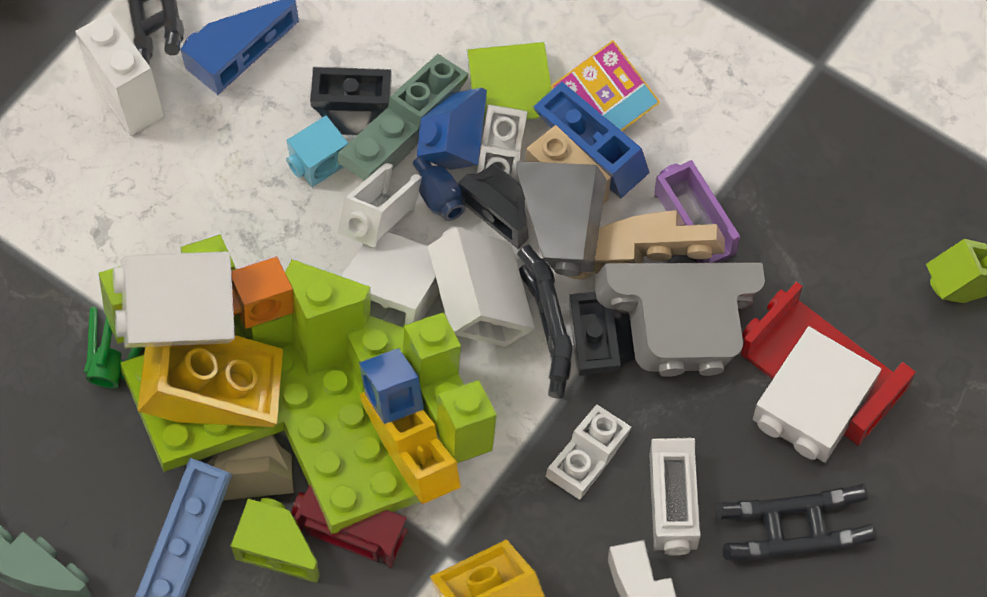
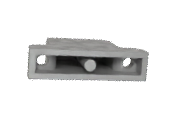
(682, 311)

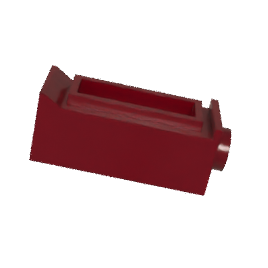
(371, 537)

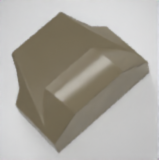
(257, 469)

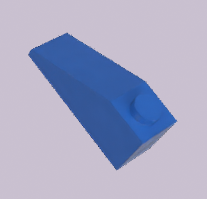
(234, 43)
(595, 136)

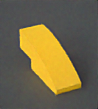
(417, 453)

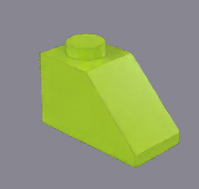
(960, 272)
(273, 541)

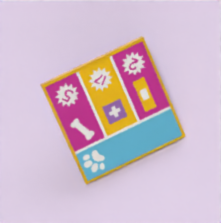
(611, 86)

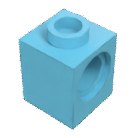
(315, 151)

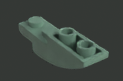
(398, 127)
(34, 570)

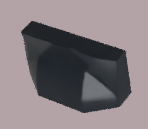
(350, 96)
(498, 202)
(599, 335)

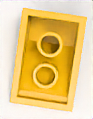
(213, 383)

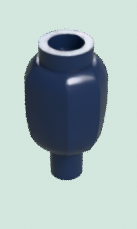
(439, 190)

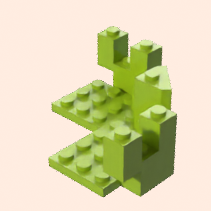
(323, 390)

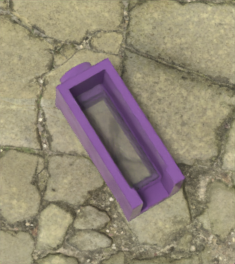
(687, 192)

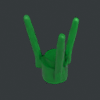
(104, 363)

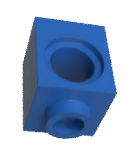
(391, 386)

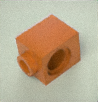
(261, 292)

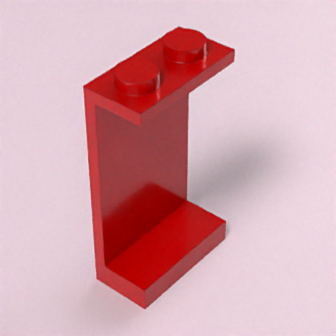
(774, 337)

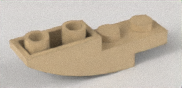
(655, 237)

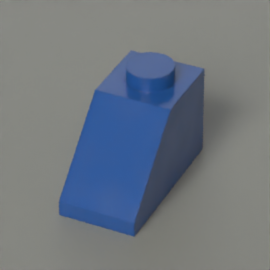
(453, 130)

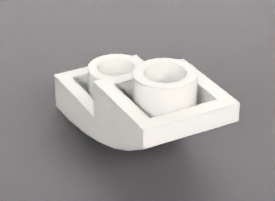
(502, 139)
(588, 452)

